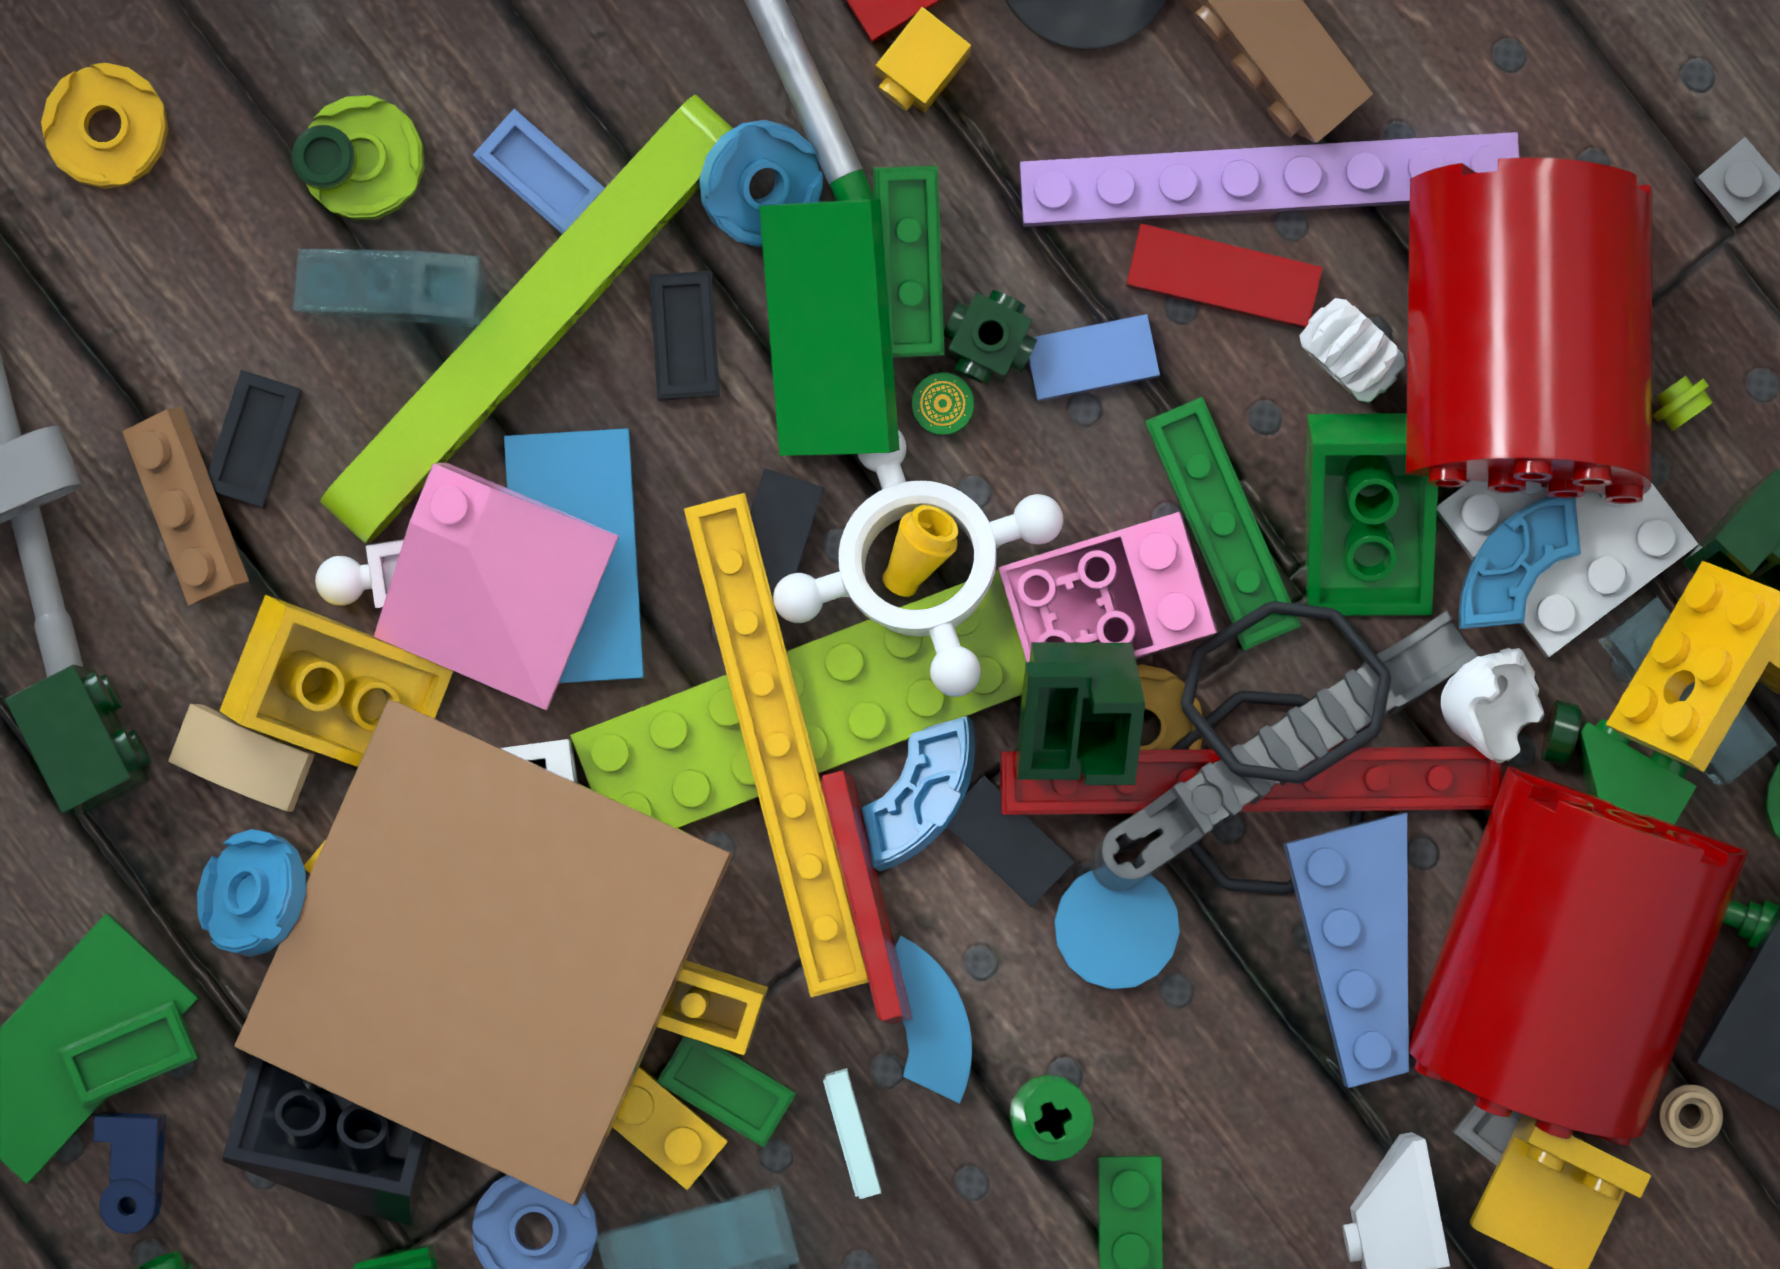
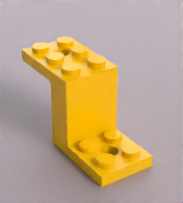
(1722, 640)

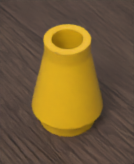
(921, 545)

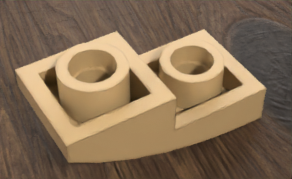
(241, 758)

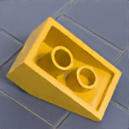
(324, 681)

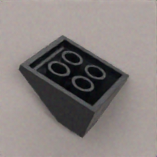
(325, 1146)

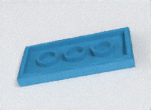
(593, 481)

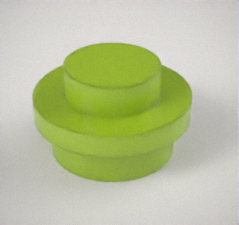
(1682, 402)

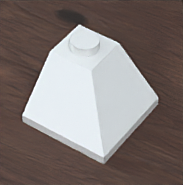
(1398, 1213)

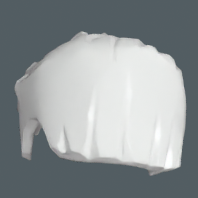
(1492, 702)

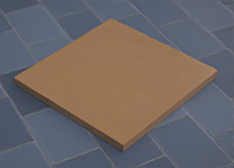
(484, 951)

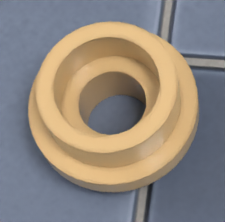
(1710, 1116)

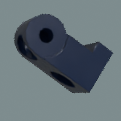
(135, 1168)

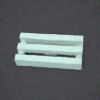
(851, 1134)

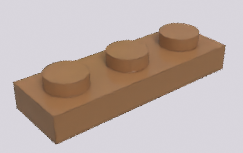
(185, 506)

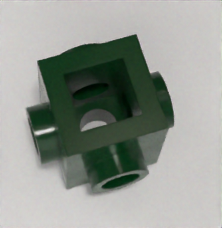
(985, 361)

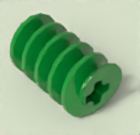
(1075, 1124)

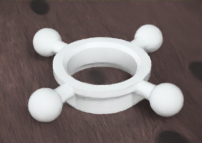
(954, 668)

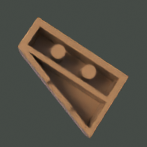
(1288, 59)

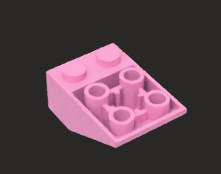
(1113, 589)

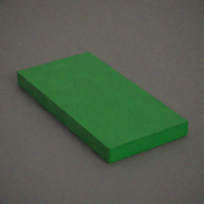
(829, 327)
(92, 989)

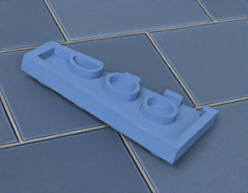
(1356, 927)

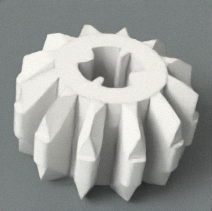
(1352, 350)

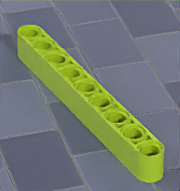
(526, 323)

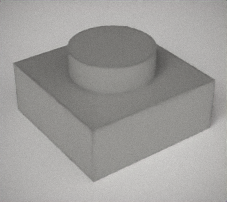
(1739, 182)

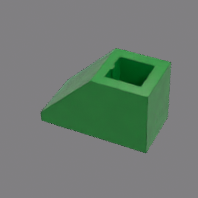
(1630, 778)

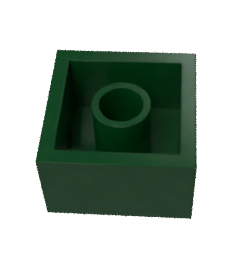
(79, 738)

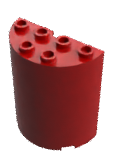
(1531, 328)
(1573, 959)

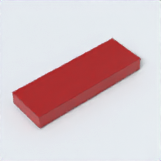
(1224, 276)

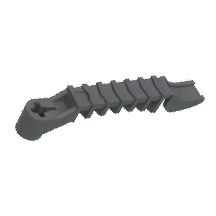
(1298, 739)

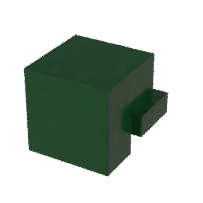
(1746, 536)
(1080, 714)

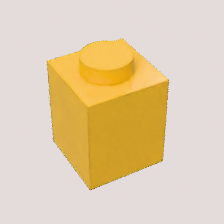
(921, 62)

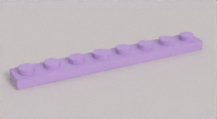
(1245, 178)

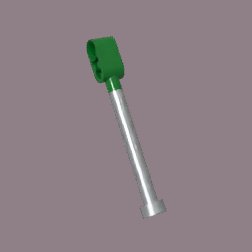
(810, 99)

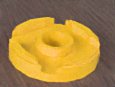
(130, 152)

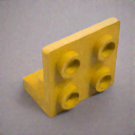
(1554, 1196)

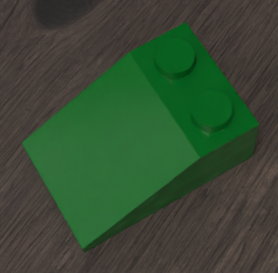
(1367, 518)

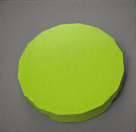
(386, 154)

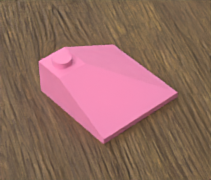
(493, 584)

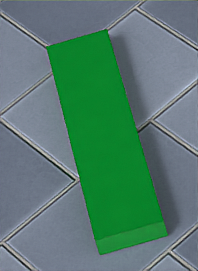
(1220, 519)

